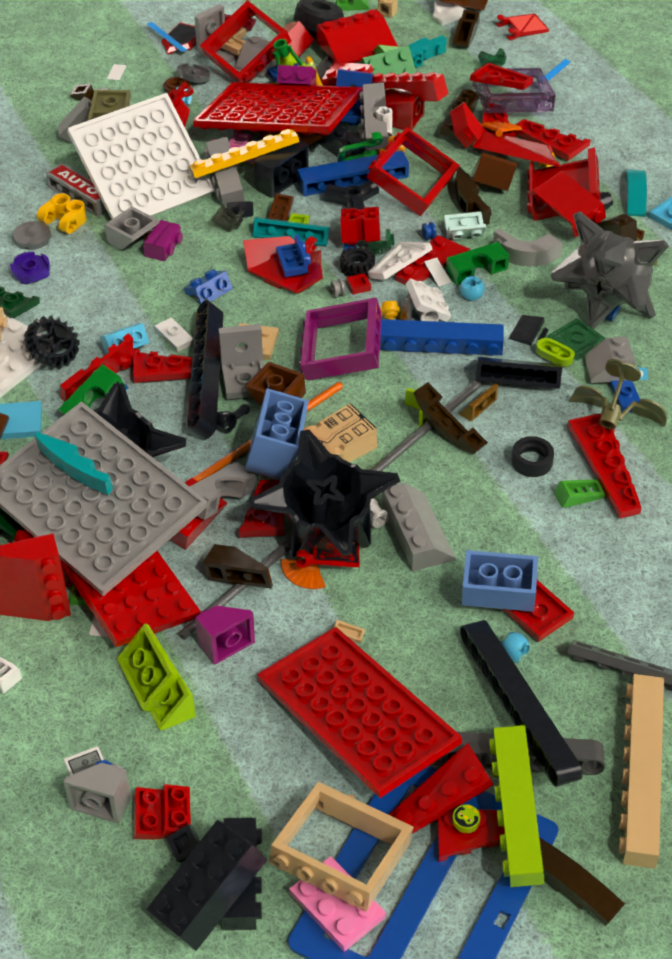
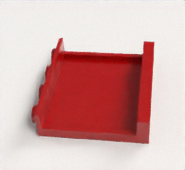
(583, 172)

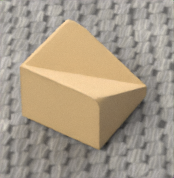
(388, 7)

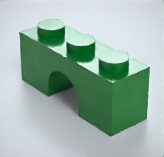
(489, 257)
(93, 388)

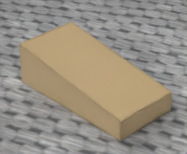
(353, 632)

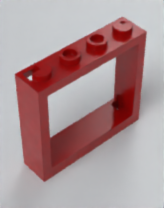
(229, 28)
(427, 153)

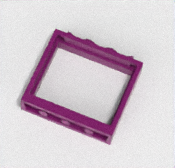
(335, 315)

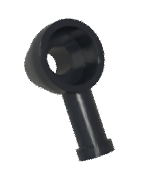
(229, 419)

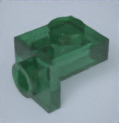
(499, 59)
(378, 246)

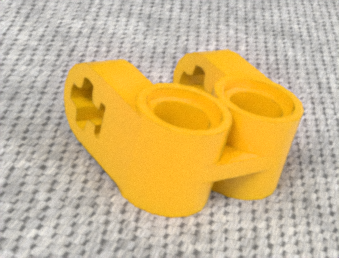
(71, 213)

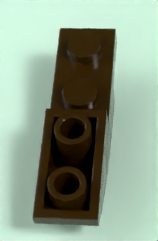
(470, 99)
(468, 198)

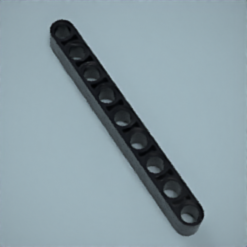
(205, 371)
(521, 703)

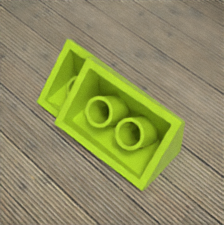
(156, 680)

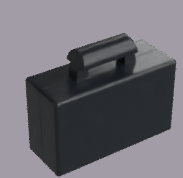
(527, 329)

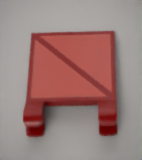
(522, 25)

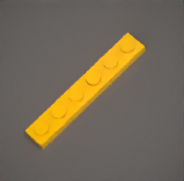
(238, 155)

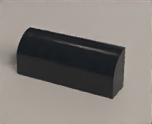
(519, 372)

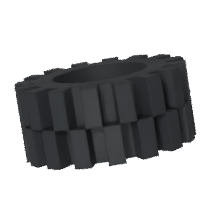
(349, 257)

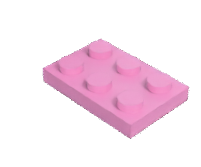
(335, 916)

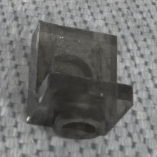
(227, 219)

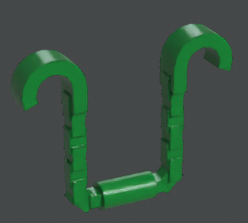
(375, 141)

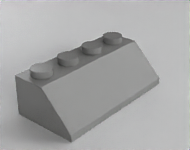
(416, 527)

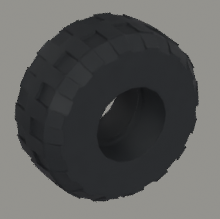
(316, 12)

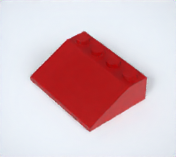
(354, 36)
(32, 580)

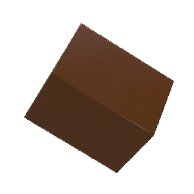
(494, 171)

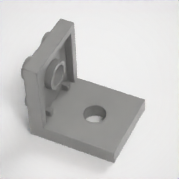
(202, 22)
(240, 361)

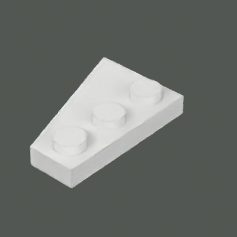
(398, 258)

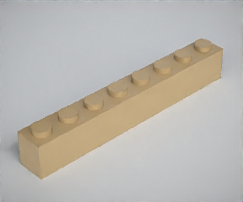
(643, 772)

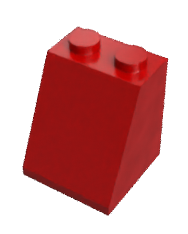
(406, 108)

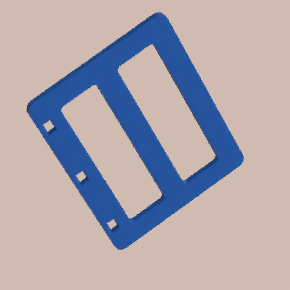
(486, 938)

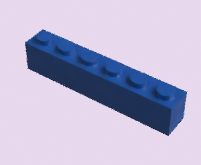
(346, 173)
(442, 337)

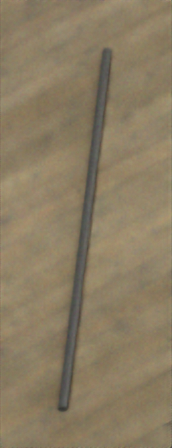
(285, 547)

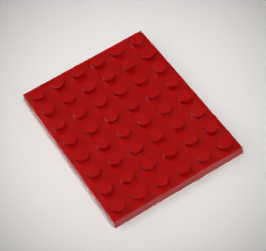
(278, 108)

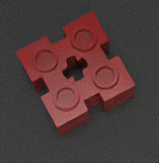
(360, 225)

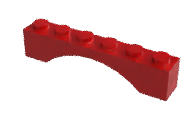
(425, 86)

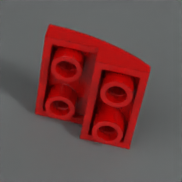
(160, 812)

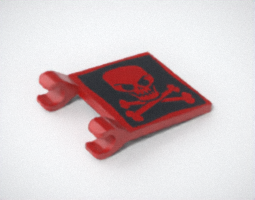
(326, 554)

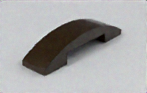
(445, 423)

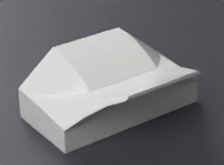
(446, 12)

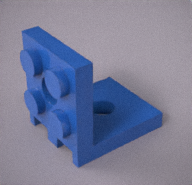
(357, 78)

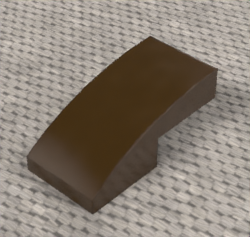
(83, 90)

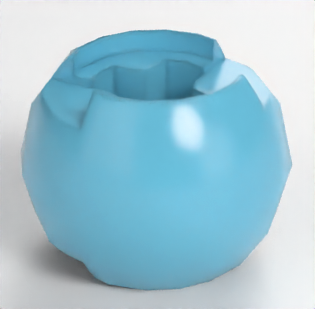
(472, 288)
(516, 646)

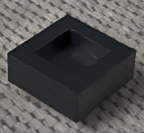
(183, 842)

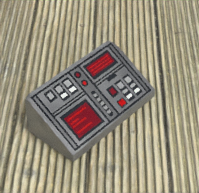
(405, 308)

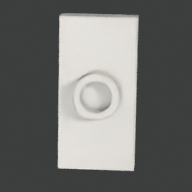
(174, 335)

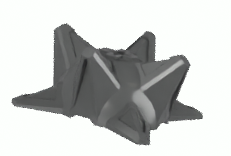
(610, 270)

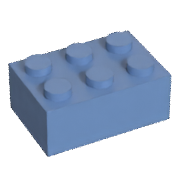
(500, 580)

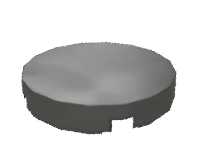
(194, 74)
(32, 235)

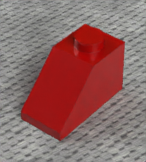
(465, 125)

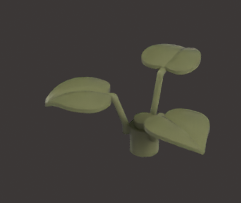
(611, 412)

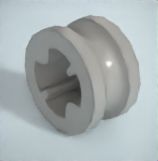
(337, 288)

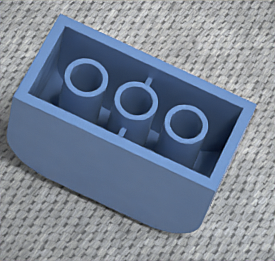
(276, 434)

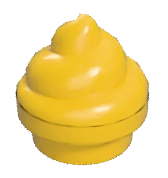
(390, 309)

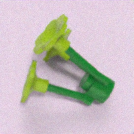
(286, 56)

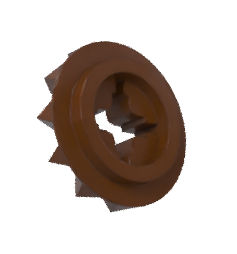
(173, 82)

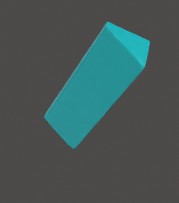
(278, 228)

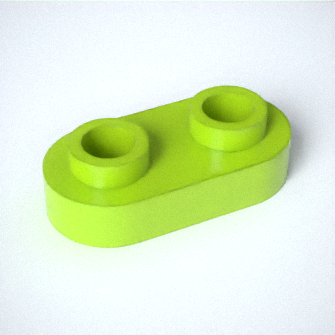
(555, 352)

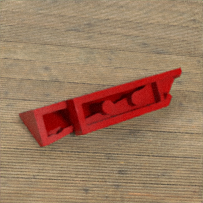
(517, 148)

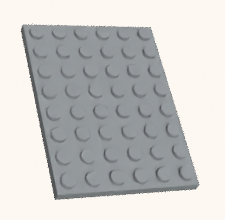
(95, 532)

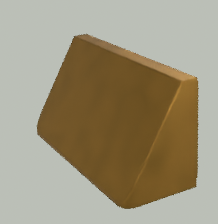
(480, 403)

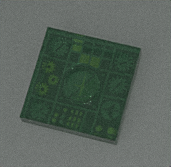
(578, 337)

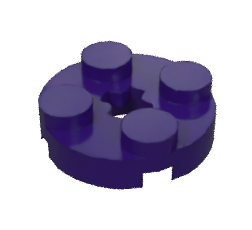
(39, 267)

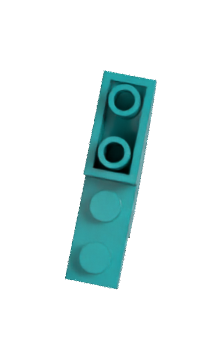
(426, 49)

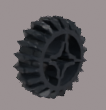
(44, 347)

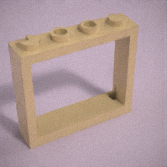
(357, 815)

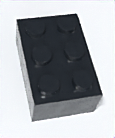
(278, 168)

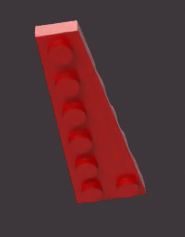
(607, 463)

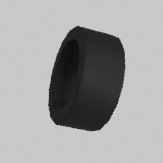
(530, 468)

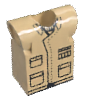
(346, 433)

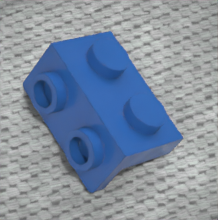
(293, 258)
(209, 286)

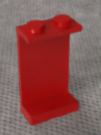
(568, 197)

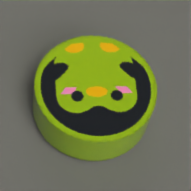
(466, 818)

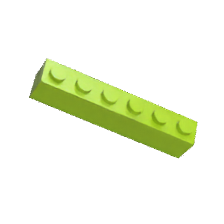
(518, 807)

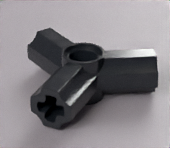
(352, 195)

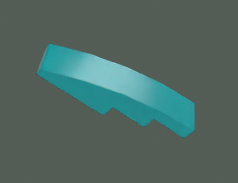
(68, 459)

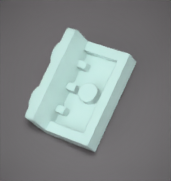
(464, 225)

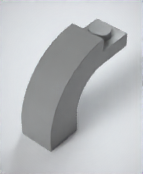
(529, 252)

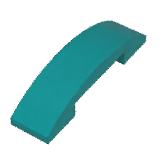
(636, 192)

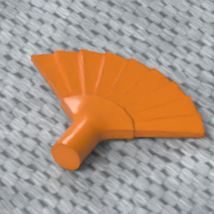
(500, 127)
(306, 577)

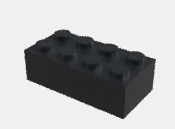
(207, 884)

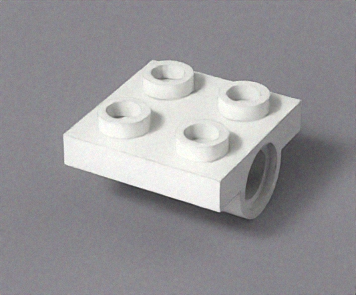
(428, 301)

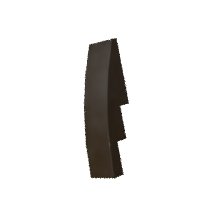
(578, 884)

